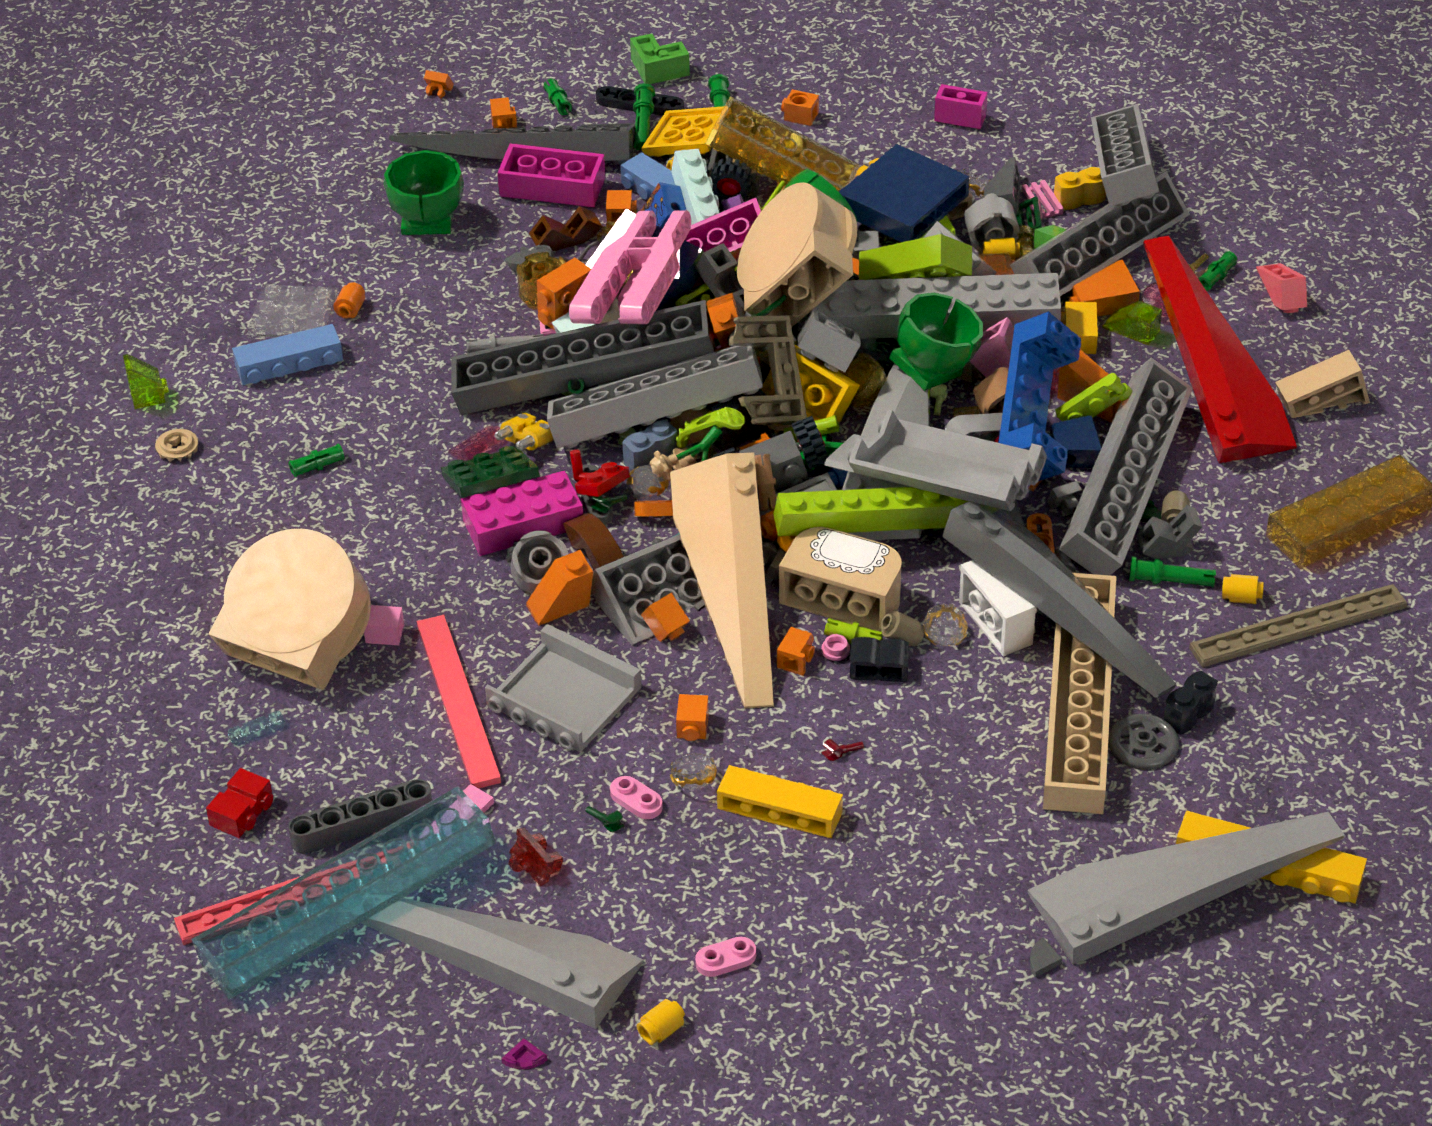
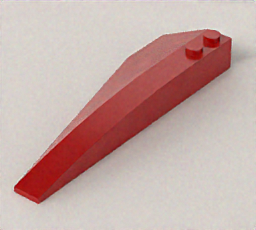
(1231, 391)

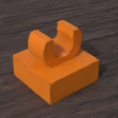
(437, 81)

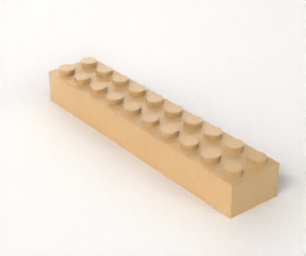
(1079, 716)

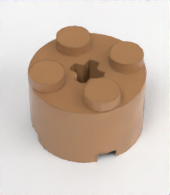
(991, 392)

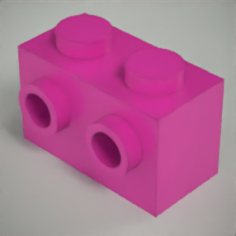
(960, 106)

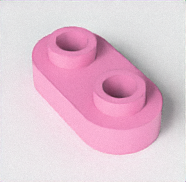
(635, 797)
(726, 956)

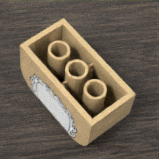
(841, 577)

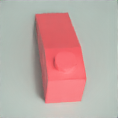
(1284, 287)

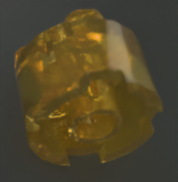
(532, 269)

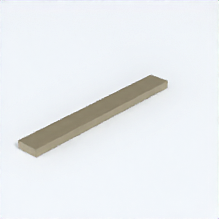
(1297, 625)

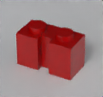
(240, 803)

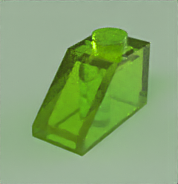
(1136, 321)
(144, 383)

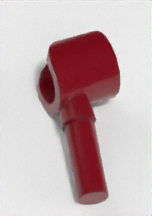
(835, 751)

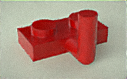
(596, 482)

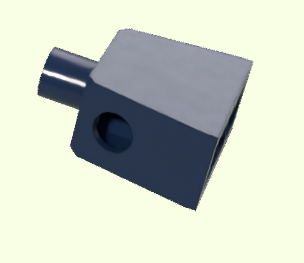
(1079, 439)

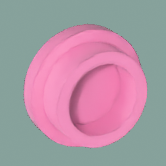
(835, 647)

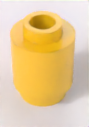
(1000, 245)
(1242, 589)
(661, 1021)

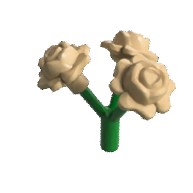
(662, 465)

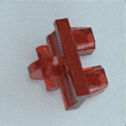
(531, 856)

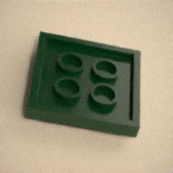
(489, 471)

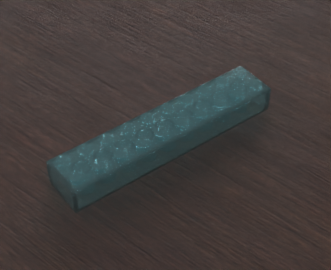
(343, 892)

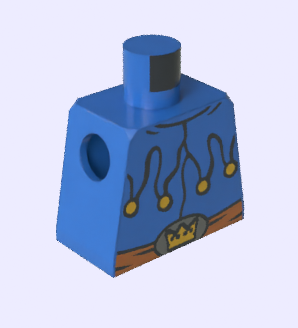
(664, 201)

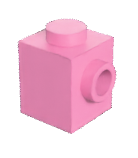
(384, 625)

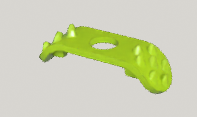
(723, 417)

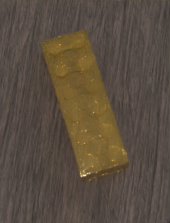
(775, 148)
(1349, 511)

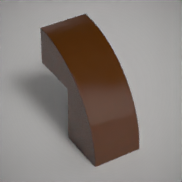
(576, 231)
(592, 535)

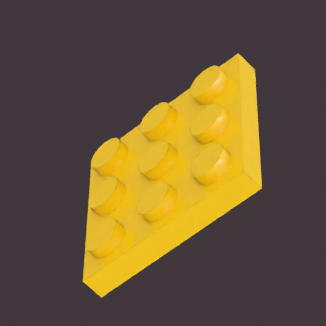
(682, 131)

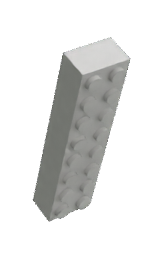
(1124, 156)
(1105, 236)
(654, 395)

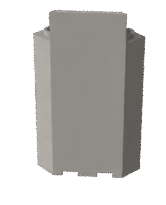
(942, 462)

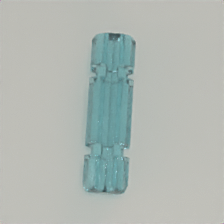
(256, 727)

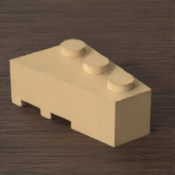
(1323, 386)

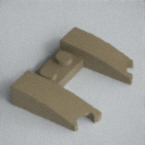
(776, 334)

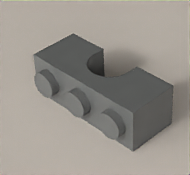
(718, 272)

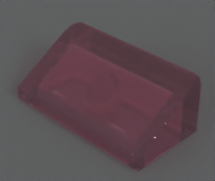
(480, 442)

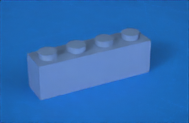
(644, 174)
(287, 354)

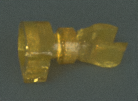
(1025, 239)

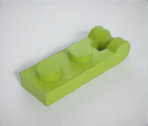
(1095, 398)

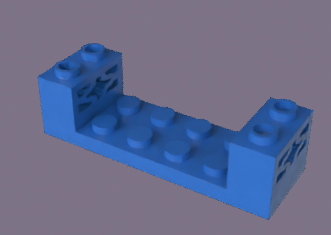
(1036, 350)

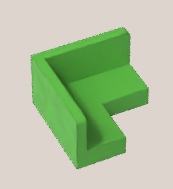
(659, 62)

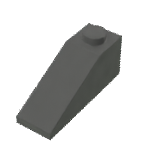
(1006, 184)

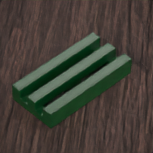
(1037, 210)

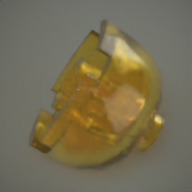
(869, 375)

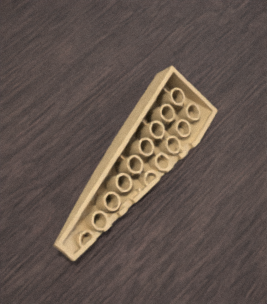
(721, 532)

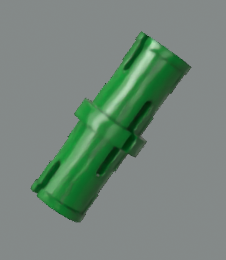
(557, 96)
(1218, 270)
(316, 460)

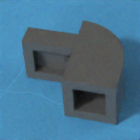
(1172, 539)

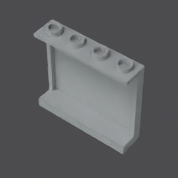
(566, 689)

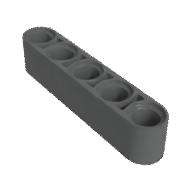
(357, 816)

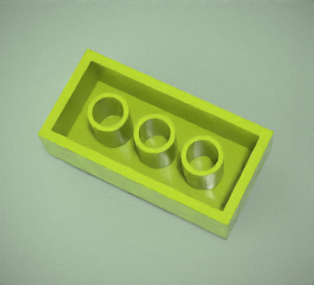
(917, 258)

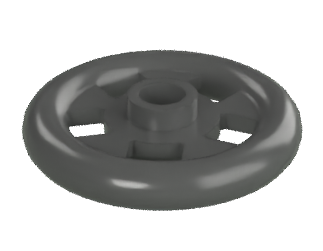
(1151, 760)

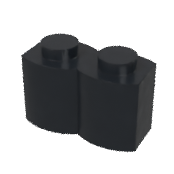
(879, 659)
(1190, 702)

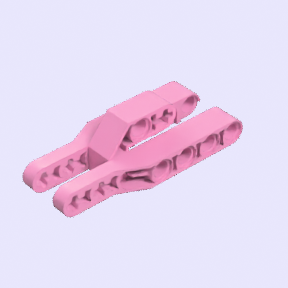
(653, 266)

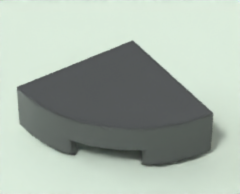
(1043, 958)

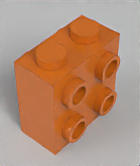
(558, 289)

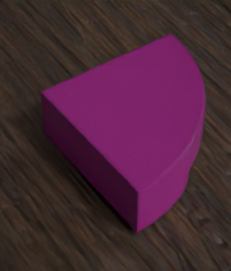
(524, 1055)

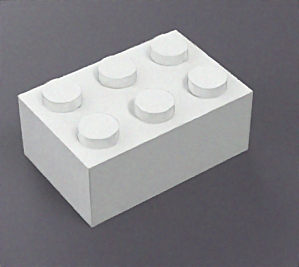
(996, 609)

